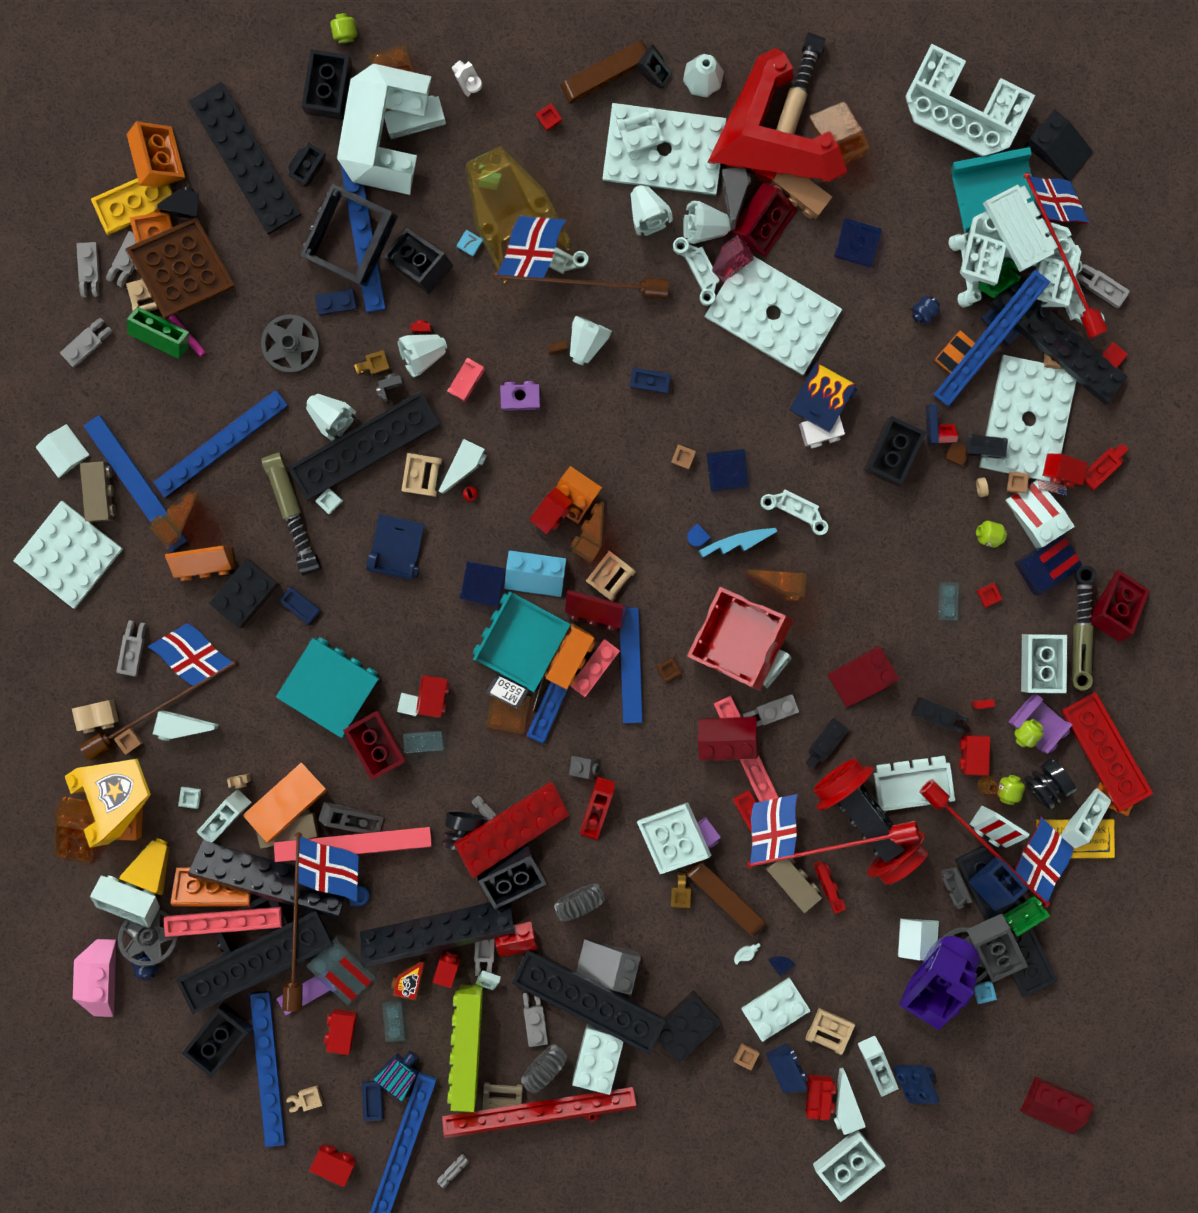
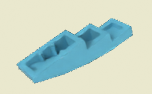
(744, 540)

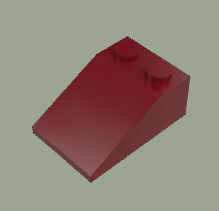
(1119, 607)
(863, 676)

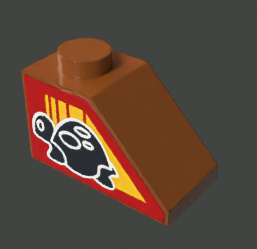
(408, 980)

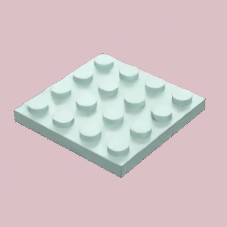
(68, 554)

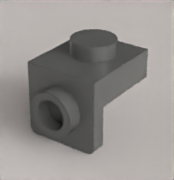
(390, 382)
(585, 767)

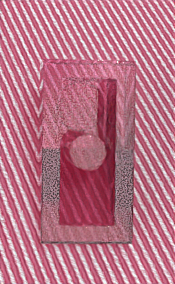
(732, 258)

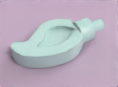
(746, 953)

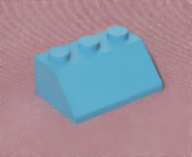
(535, 573)

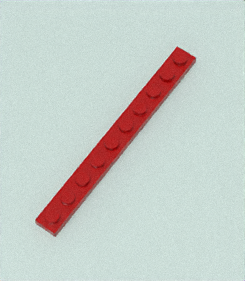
(538, 1112)

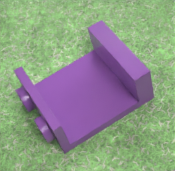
(1053, 725)

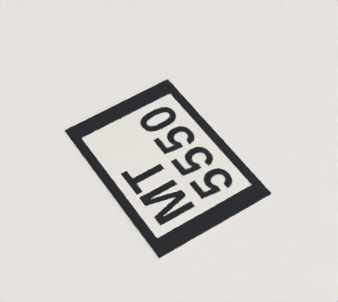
(507, 691)

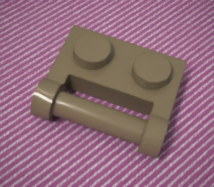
(496, 1102)

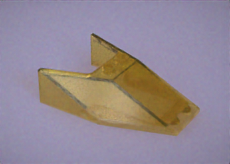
(500, 195)

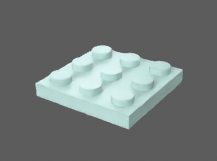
(674, 838)

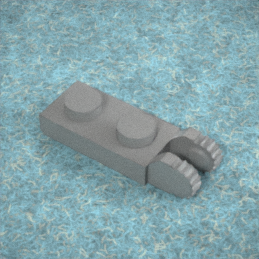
(122, 262)
(88, 267)
(1103, 286)
(85, 343)
(131, 650)
(774, 710)
(484, 953)
(535, 1022)

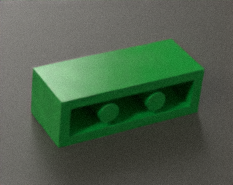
(158, 332)

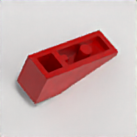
(597, 808)

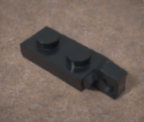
(826, 742)

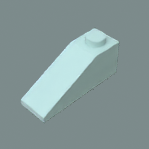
(464, 463)
(174, 725)
(224, 816)
(1086, 820)
(878, 1065)
(846, 1108)

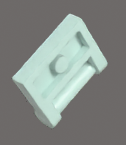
(641, 137)

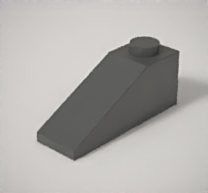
(735, 188)
(349, 818)

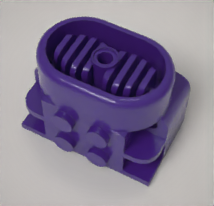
(942, 981)

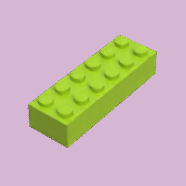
(466, 1048)

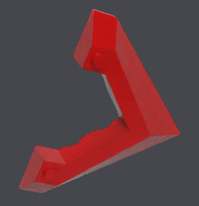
(763, 149)

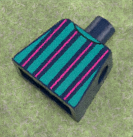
(398, 1074)

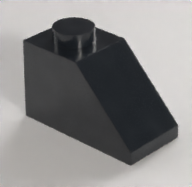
(180, 203)

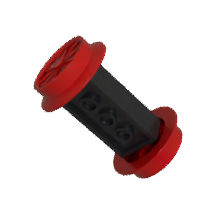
(847, 787)

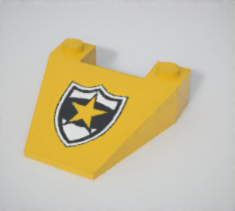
(114, 794)

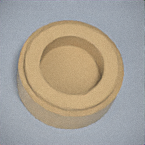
(982, 487)

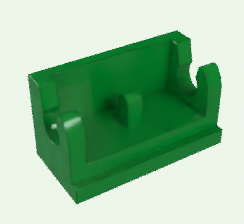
(1006, 279)
(1025, 916)

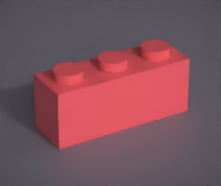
(595, 667)

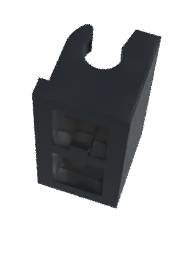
(986, 446)

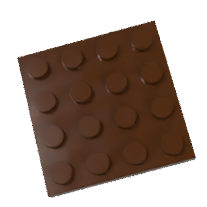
(179, 268)

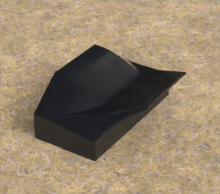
(654, 68)
(306, 164)

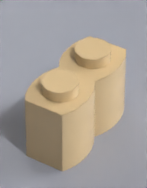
(95, 715)

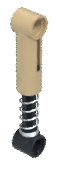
(796, 95)

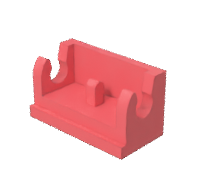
(466, 380)

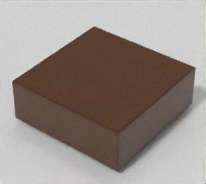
(557, 347)
(956, 453)
(668, 669)

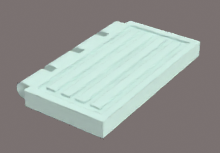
(1019, 228)
(902, 785)

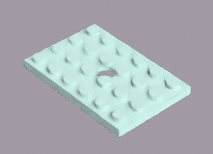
(682, 169)
(790, 338)
(1029, 388)

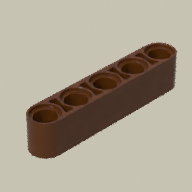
(603, 72)
(726, 898)

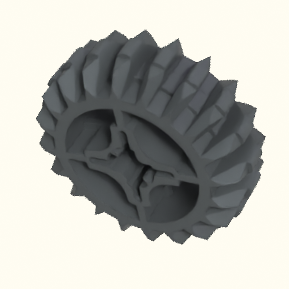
(579, 902)
(544, 1069)

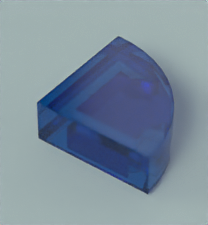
(781, 964)

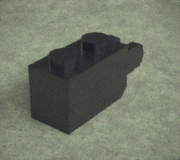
(937, 714)

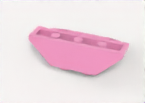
(96, 978)

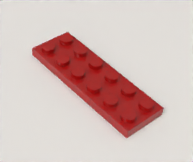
(1107, 752)
(511, 829)

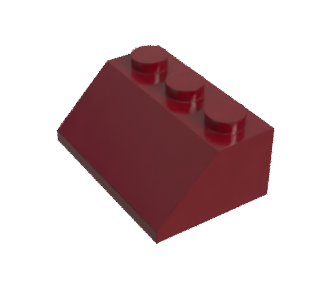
(764, 219)
(595, 610)
(728, 738)
(375, 744)
(1057, 1106)

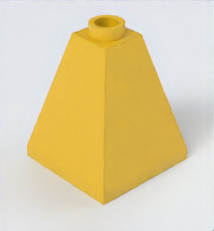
(149, 867)

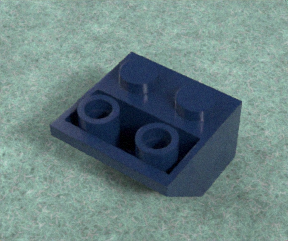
(998, 884)
(785, 1067)

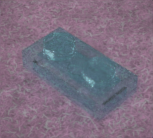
(948, 601)
(423, 741)
(393, 1021)

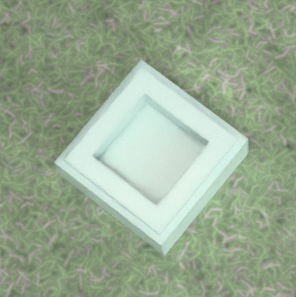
(329, 501)
(407, 704)
(189, 797)
(488, 980)

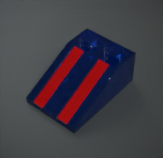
(1048, 565)

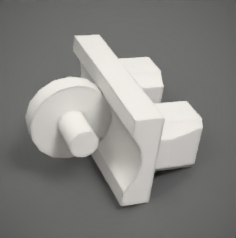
(467, 77)

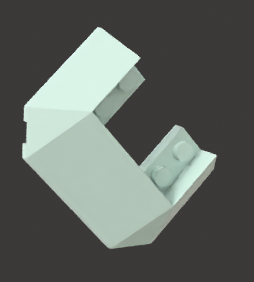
(365, 110)
(956, 121)
(986, 253)

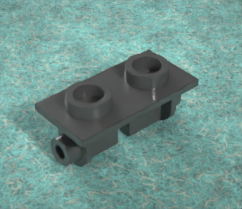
(956, 886)

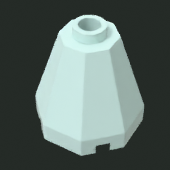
(703, 75)
(649, 209)
(704, 223)
(587, 339)
(421, 351)
(330, 415)

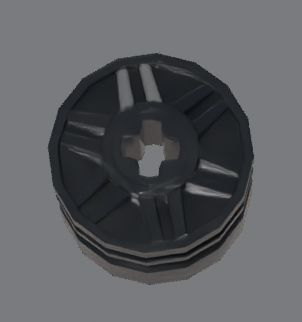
(1047, 786)
(462, 825)

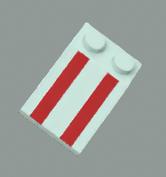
(1039, 515)
(997, 828)

